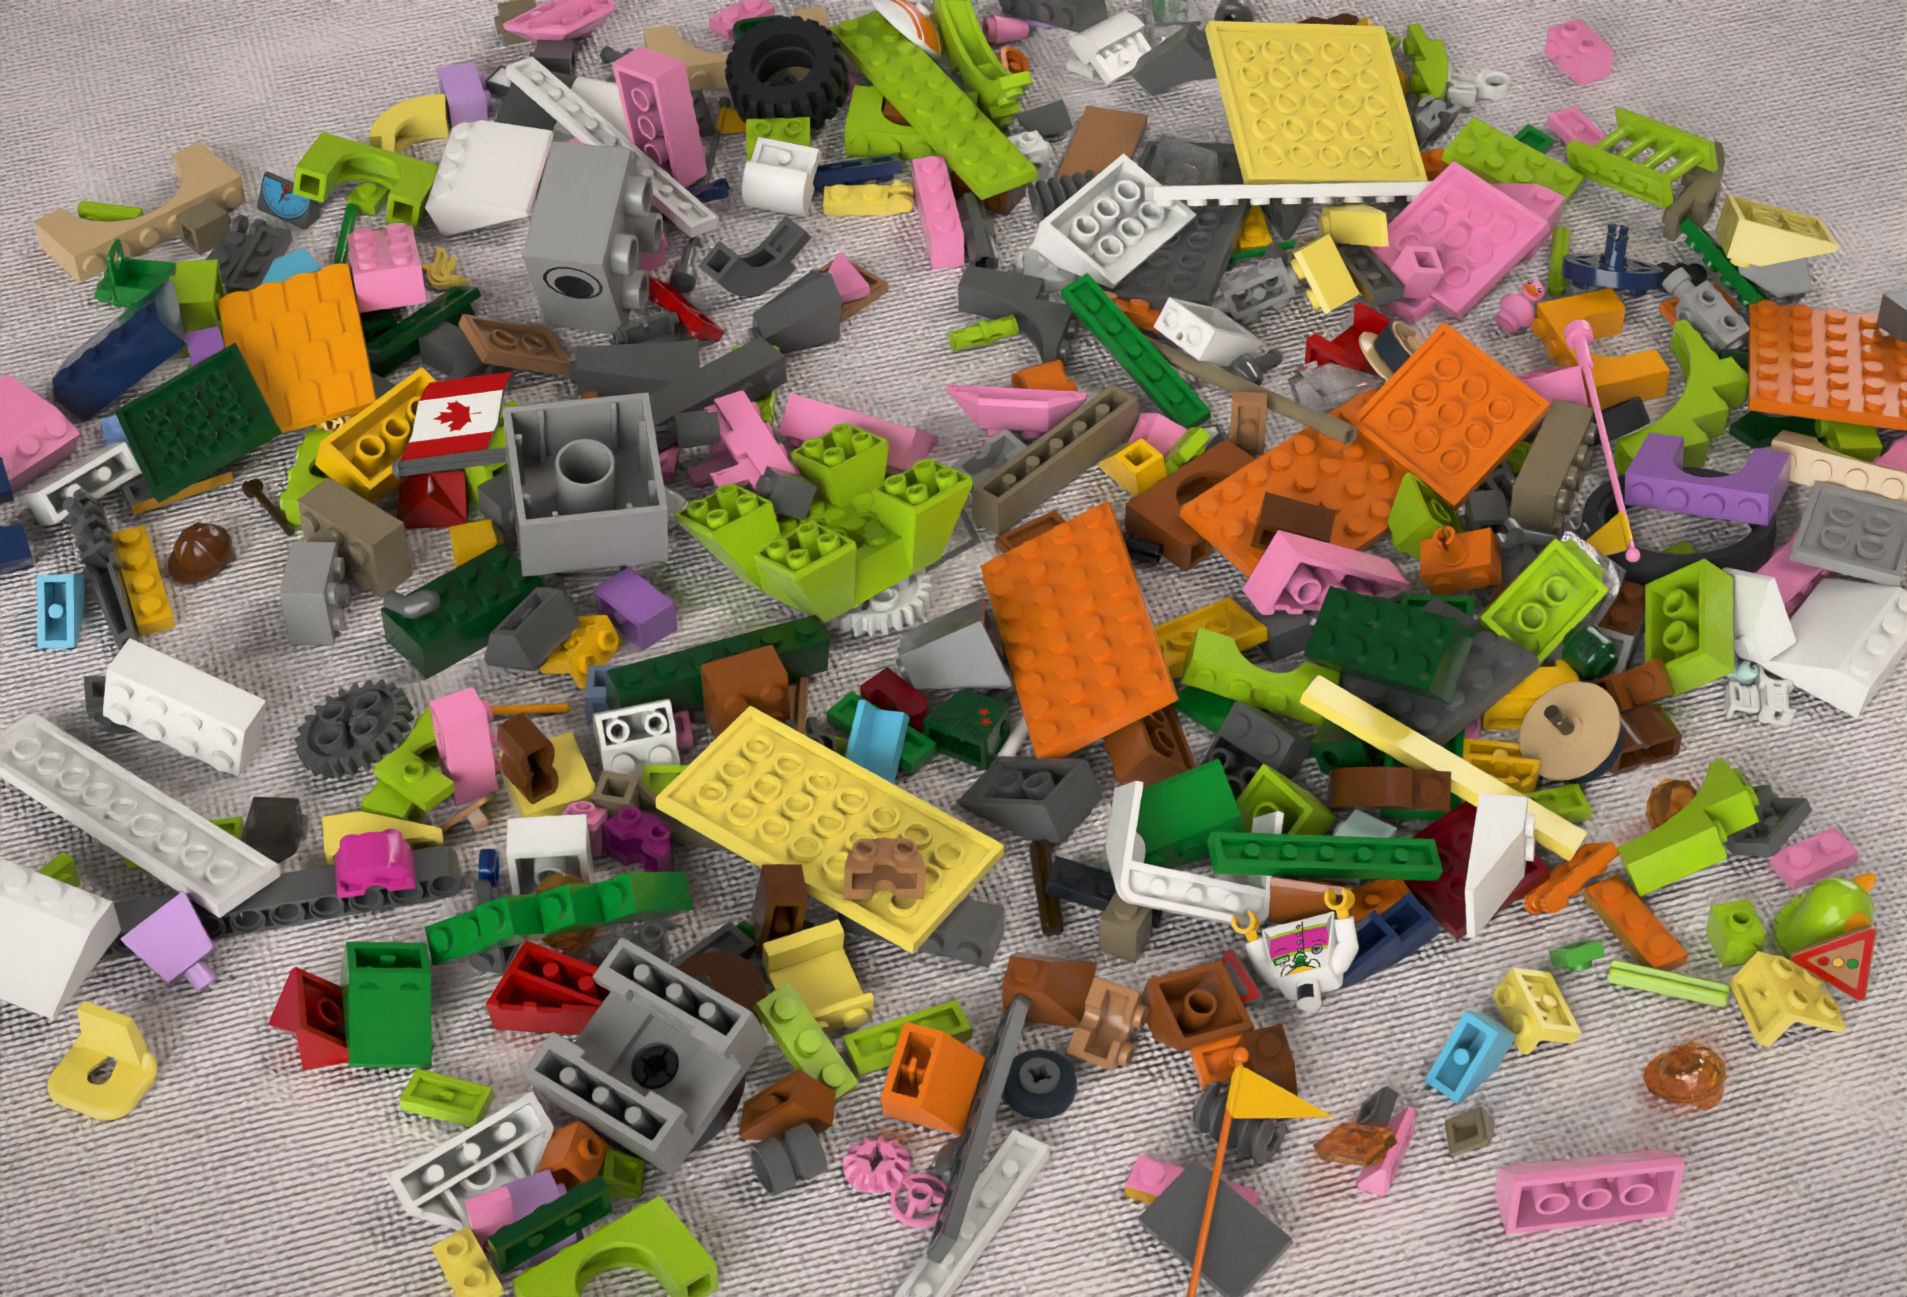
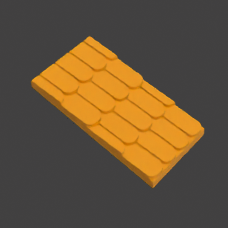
(303, 345)

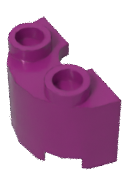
(639, 839)

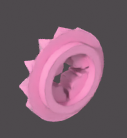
(890, 1171)

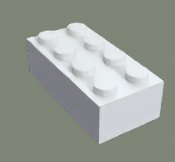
(183, 707)

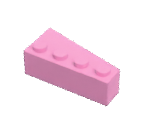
(1299, 571)

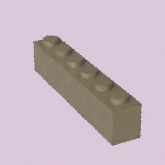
(1054, 459)

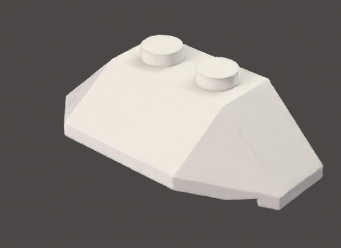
(474, 1163)

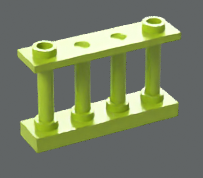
(1641, 179)

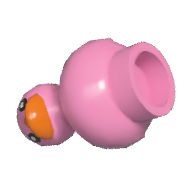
(1517, 310)

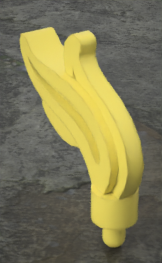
(440, 271)

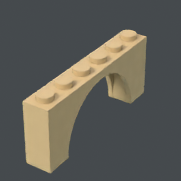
(705, 68)
(84, 244)
(1815, 462)

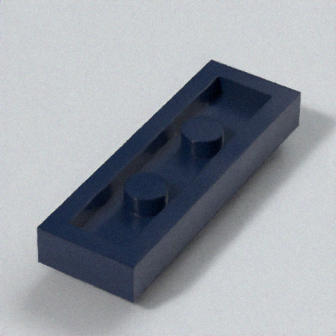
(854, 171)

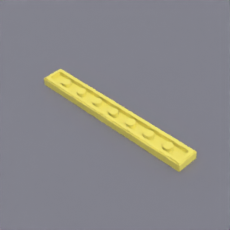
(1423, 754)

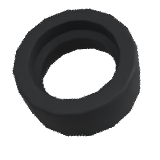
(1623, 419)

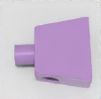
(175, 943)

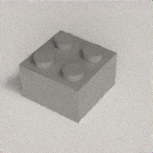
(314, 593)

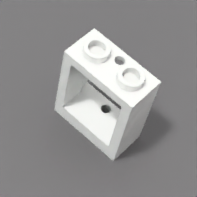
(1206, 332)

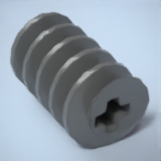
(1055, 192)
(1251, 1136)

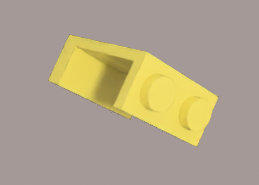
(820, 976)

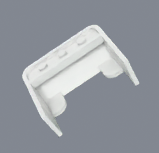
(1175, 890)

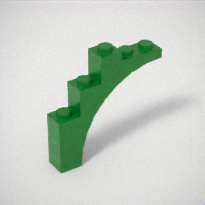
(557, 912)

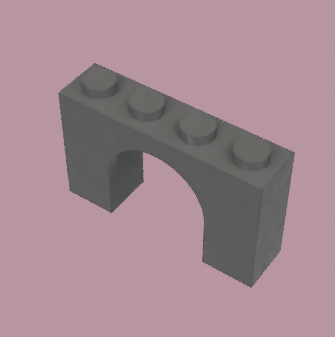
(448, 352)

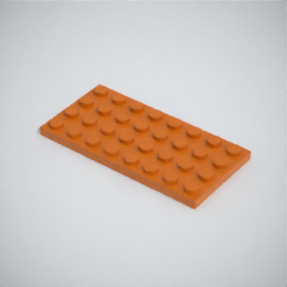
(1306, 468)
(1077, 633)

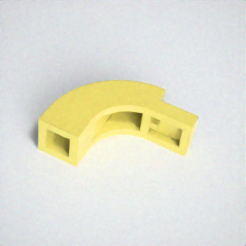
(411, 122)

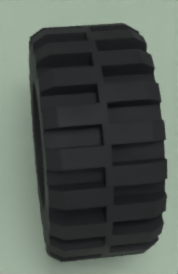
(781, 46)

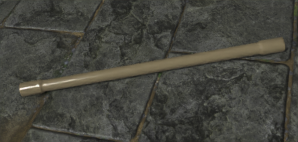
(1325, 424)

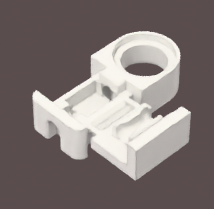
(1465, 87)
(1764, 696)

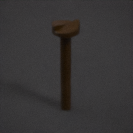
(254, 488)

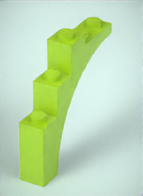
(979, 67)
(1702, 408)

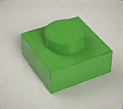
(1577, 955)

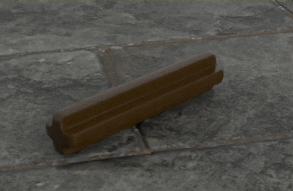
(1048, 905)

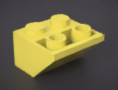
(1325, 274)

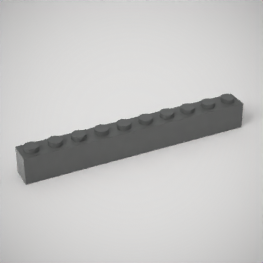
(750, 368)

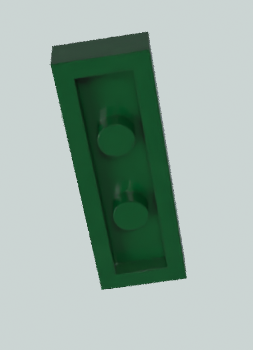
(549, 1224)

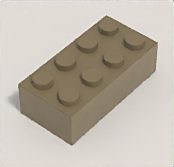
(1554, 468)

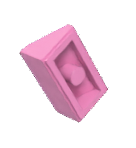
(1380, 1176)

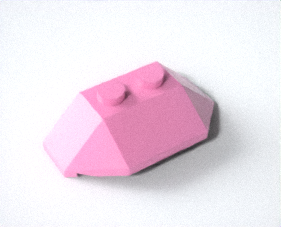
(561, 19)
(1015, 408)

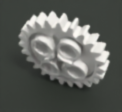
(889, 607)

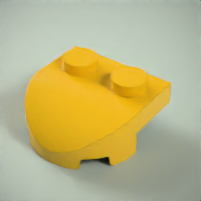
(1503, 762)

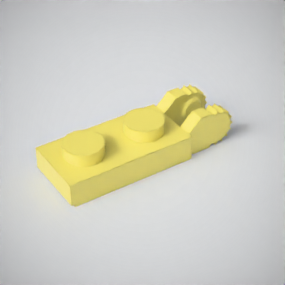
(868, 199)

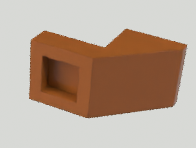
(1638, 685)

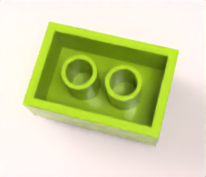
(1691, 625)

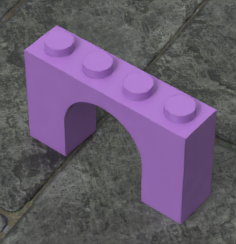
(1747, 496)

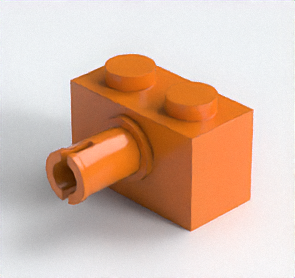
(1460, 561)

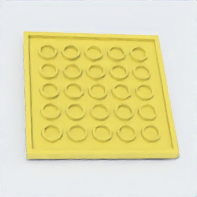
(1313, 103)

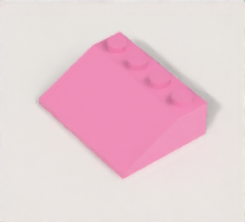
(31, 433)

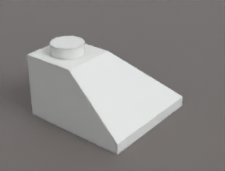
(1758, 617)

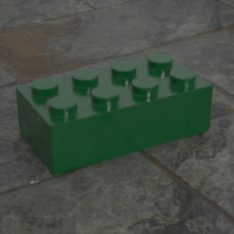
(471, 606)
(1390, 644)

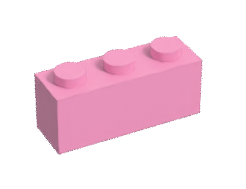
(466, 744)

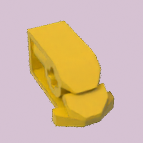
(1513, 707)

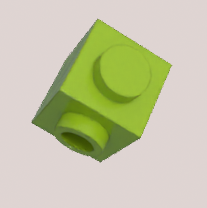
(1735, 932)

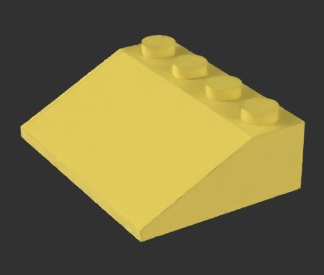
(1768, 234)

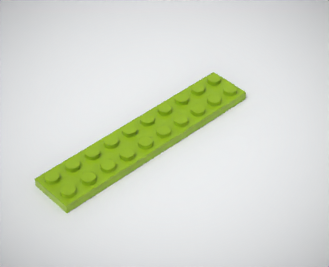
(934, 106)

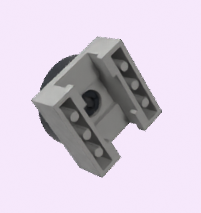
(647, 1025)

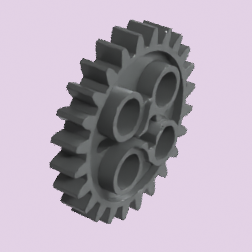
(354, 729)

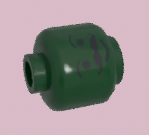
(1589, 652)

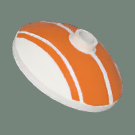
(913, 23)

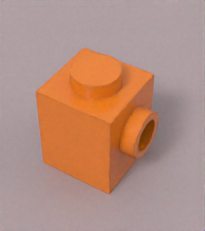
(573, 1155)

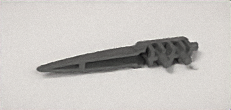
(102, 563)

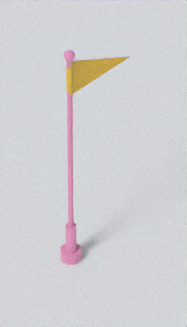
(1615, 534)

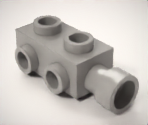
(1258, 291)
(1707, 312)

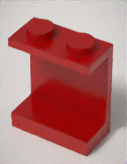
(1345, 348)

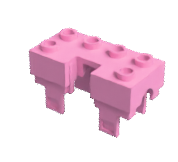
(744, 446)

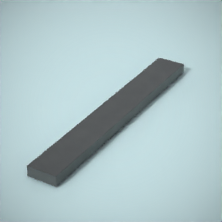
(978, 1130)

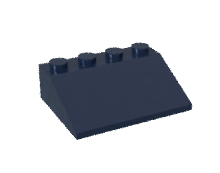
(121, 353)

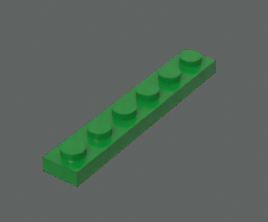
(1135, 353)
(1324, 856)

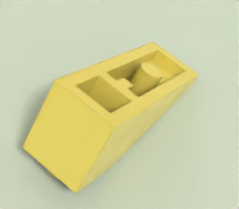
(1354, 224)
(337, 826)

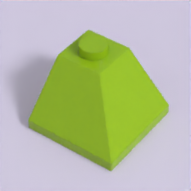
(1418, 515)
(1274, 792)

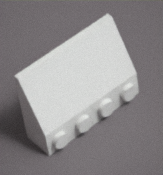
(487, 175)
(1110, 225)
(1846, 642)
(48, 938)

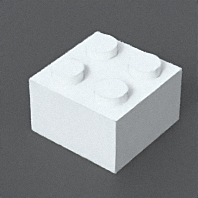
(547, 847)

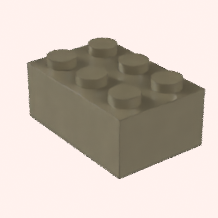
(364, 535)

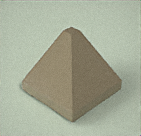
(1469, 1131)

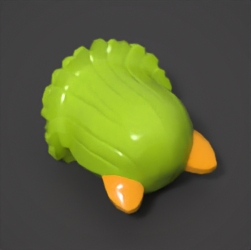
(1825, 912)

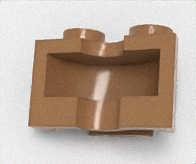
(886, 866)
(1108, 1025)

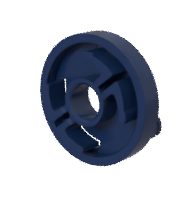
(1612, 267)

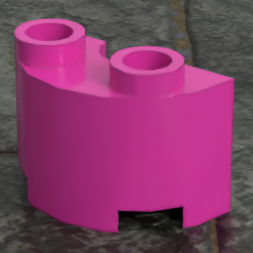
(373, 860)

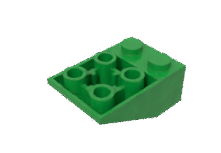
(387, 1004)

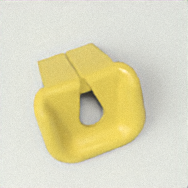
(103, 1036)

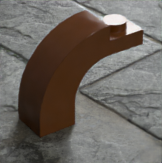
(1388, 789)

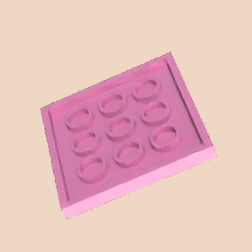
(1473, 230)

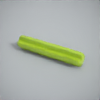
(1559, 248)
(1668, 983)

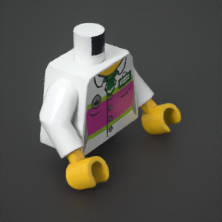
(1305, 954)

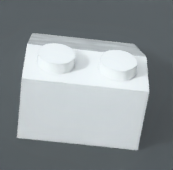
(1497, 855)

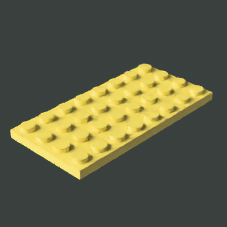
(800, 803)

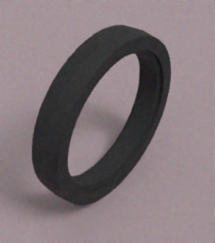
(1745, 555)

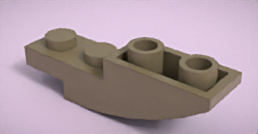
(1696, 199)

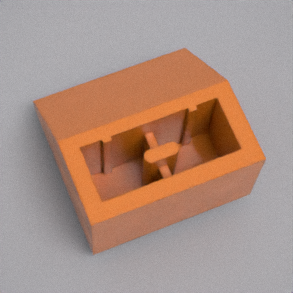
(931, 1080)

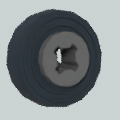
(1052, 1092)

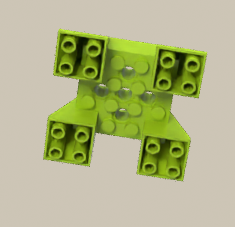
(856, 532)

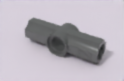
(978, 231)

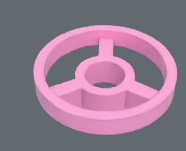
(917, 1185)

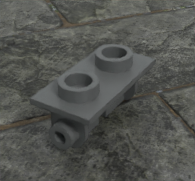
(659, 329)

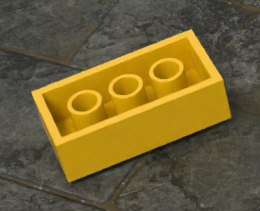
(365, 447)

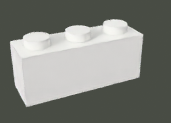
(95, 474)

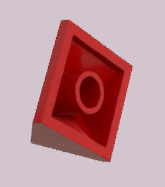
(433, 500)
(315, 1015)

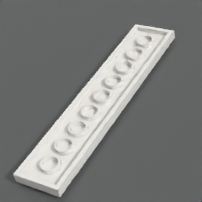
(132, 816)

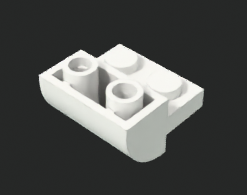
(1112, 46)
(780, 177)
(636, 737)

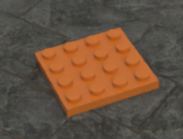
(1450, 415)

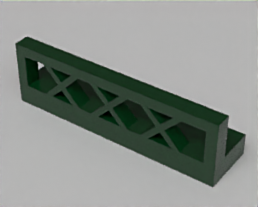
(401, 340)

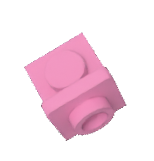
(595, 818)

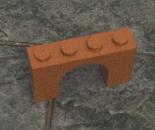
(1156, 511)

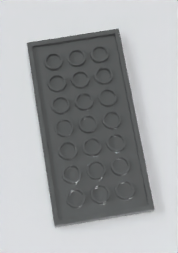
(1196, 257)

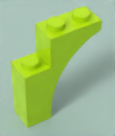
(1694, 834)

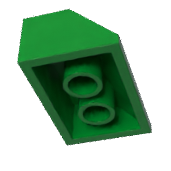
(1183, 812)

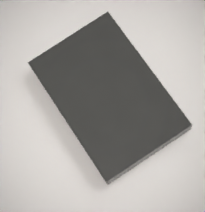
(1240, 1238)

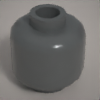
(1235, 11)

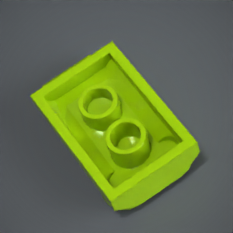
(1547, 598)

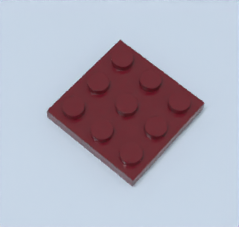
(1446, 897)

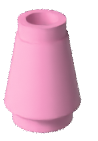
(1004, 29)

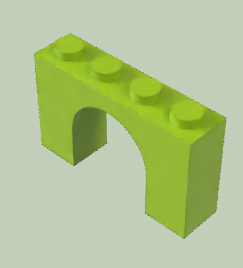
(872, 135)
(339, 160)
(643, 1239)

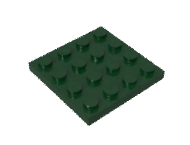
(197, 422)

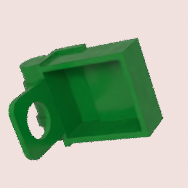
(130, 279)

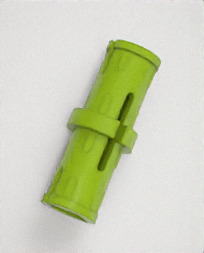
(983, 333)

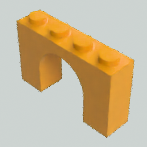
(1614, 377)

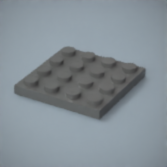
(1489, 673)

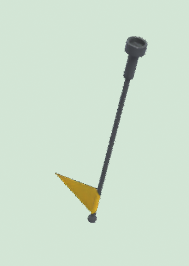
(684, 276)

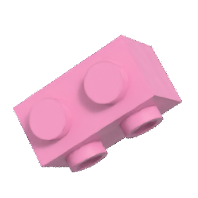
(1579, 52)

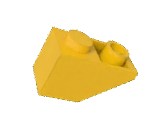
(1135, 466)

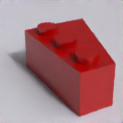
(545, 993)

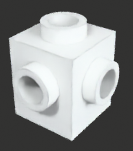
(1035, 150)

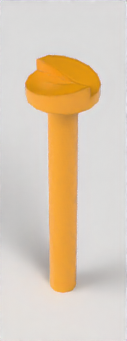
(529, 709)

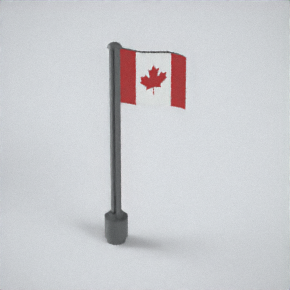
(462, 416)

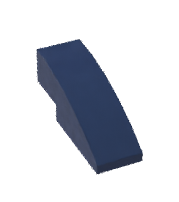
(1389, 938)

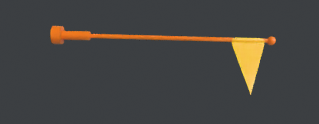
(1248, 1098)

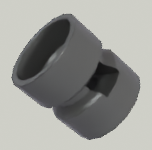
(794, 1156)

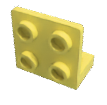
(1778, 993)

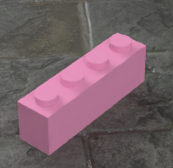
(938, 212)

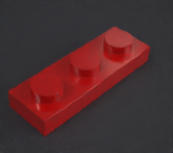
(698, 323)

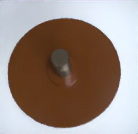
(729, 976)

